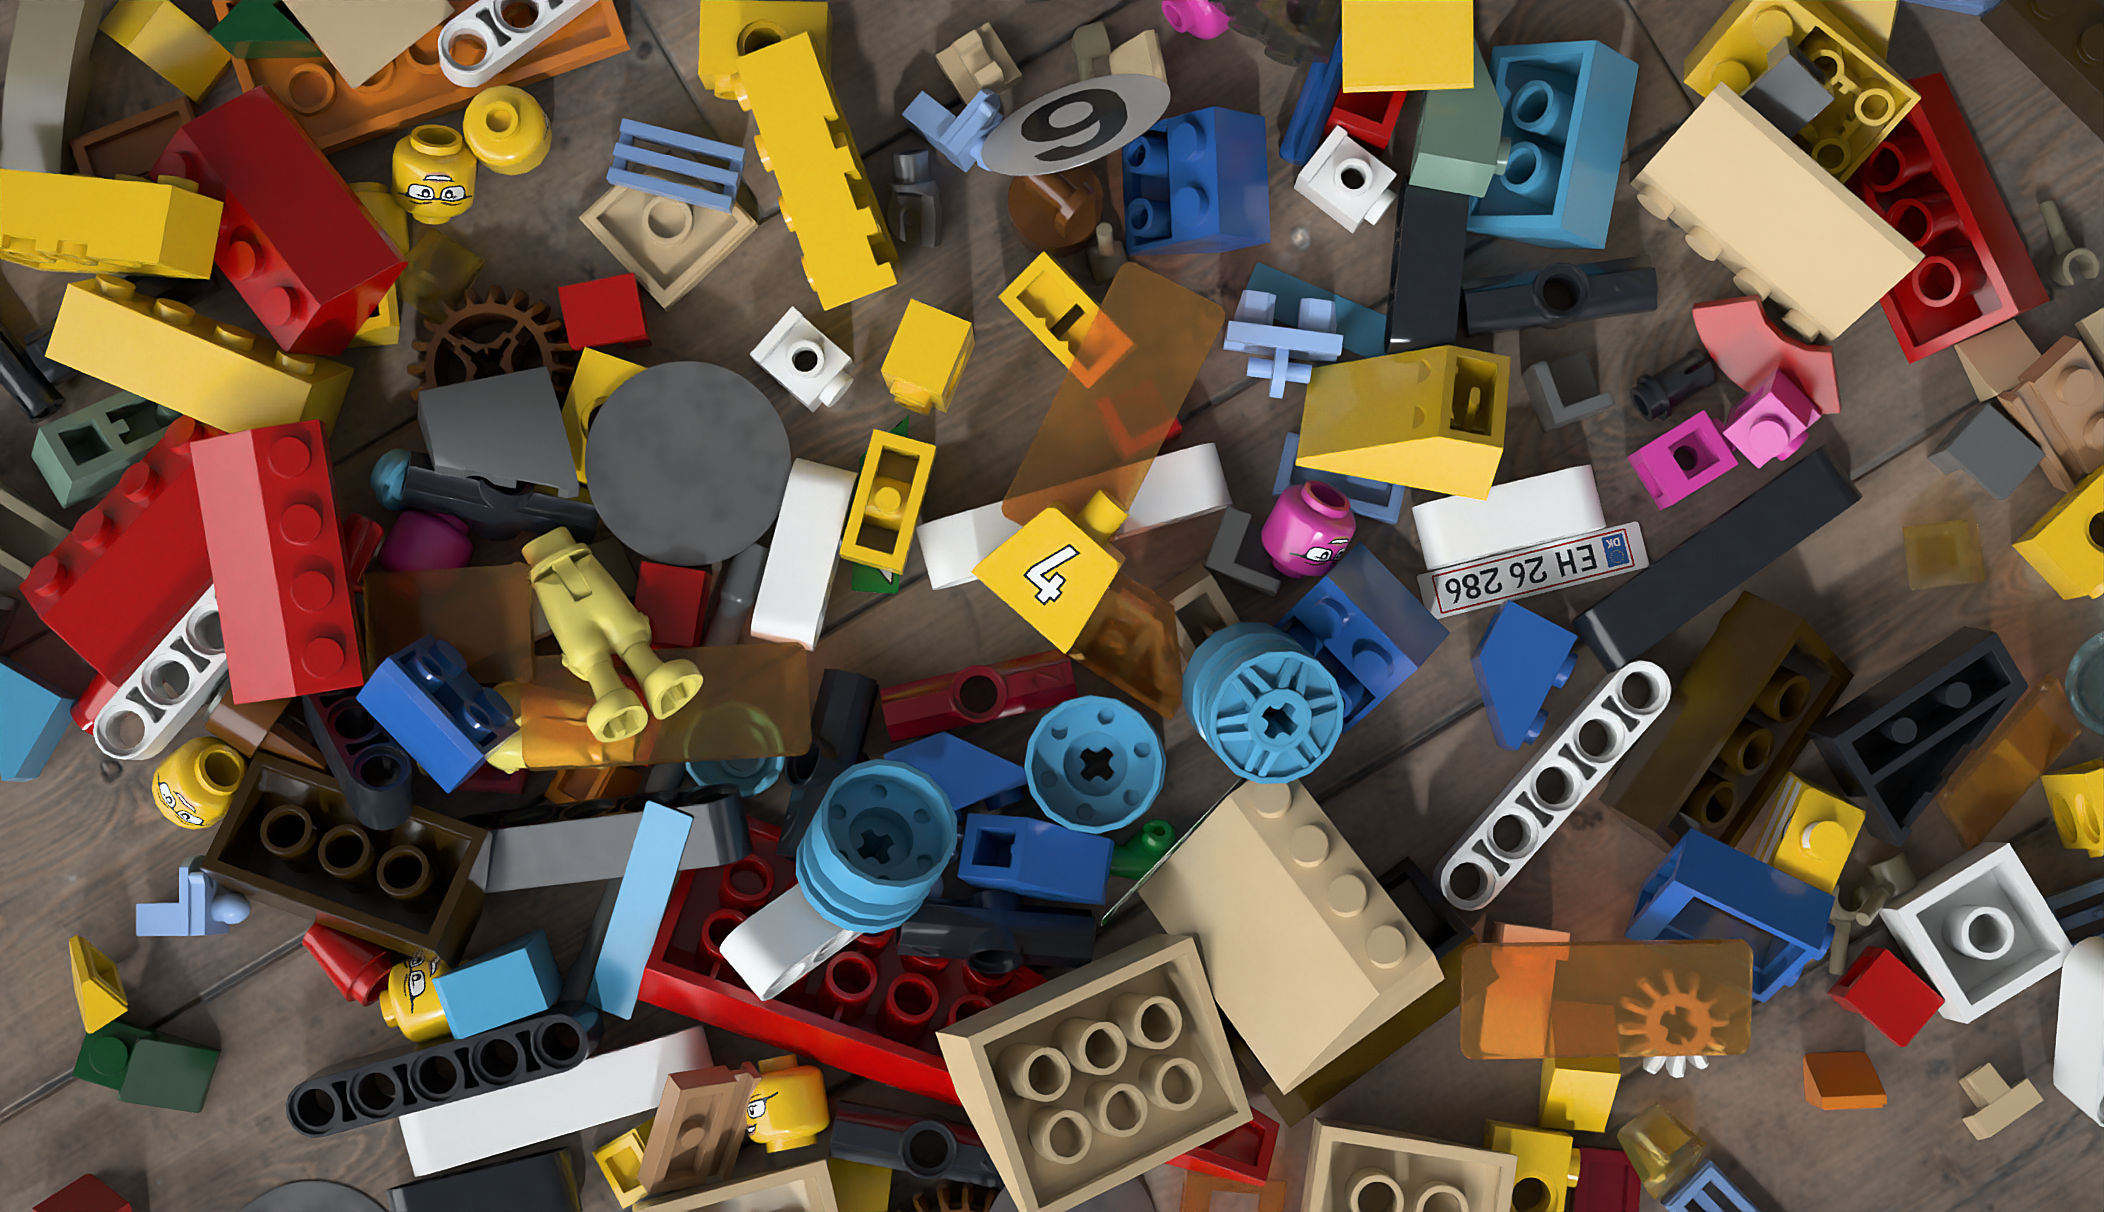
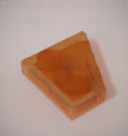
(1134, 645)

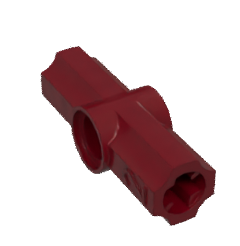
(937, 704)

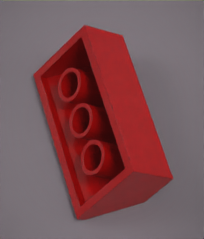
(1945, 203)
(288, 223)
(130, 560)
(279, 562)

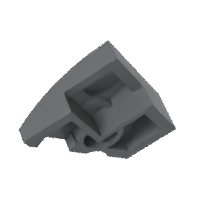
(499, 431)

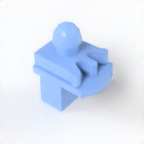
(960, 136)
(201, 909)

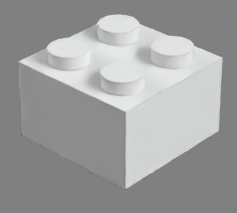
(1977, 931)

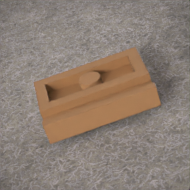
(2061, 411)
(698, 1127)

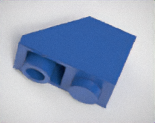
(1516, 668)
(964, 771)
(1035, 859)

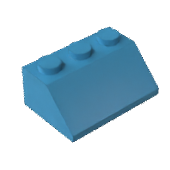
(1567, 134)

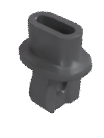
(915, 200)

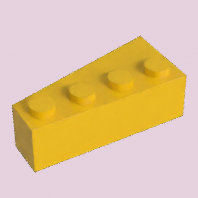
(818, 170)
(107, 224)
(192, 360)

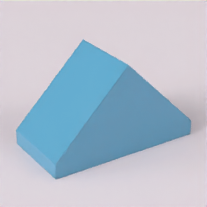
(31, 720)
(500, 986)

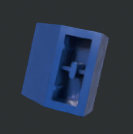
(1197, 184)
(1363, 631)
(438, 710)

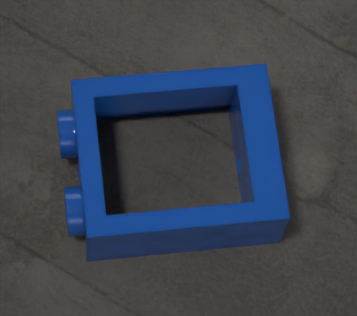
(1745, 889)

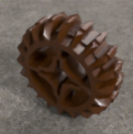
(529, 322)

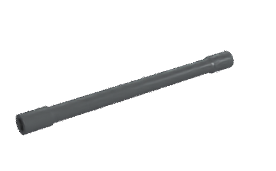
(737, 597)

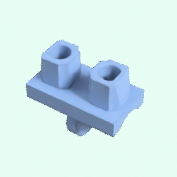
(1312, 339)

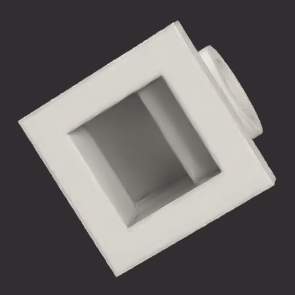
(1323, 186)
(777, 356)

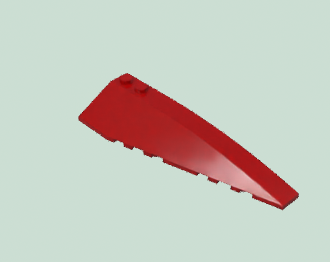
(860, 1005)

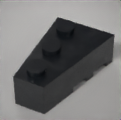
(1917, 727)

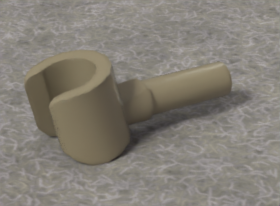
(1087, 44)
(2066, 249)
(1106, 256)
(1892, 879)
(1843, 925)

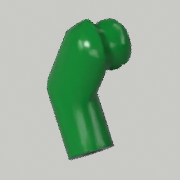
(1143, 850)

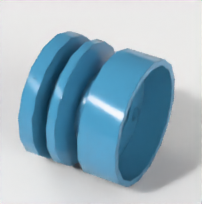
(1243, 674)
(1058, 764)
(876, 846)

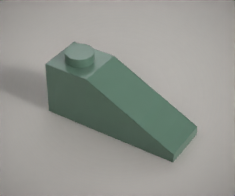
(1460, 137)
(98, 444)

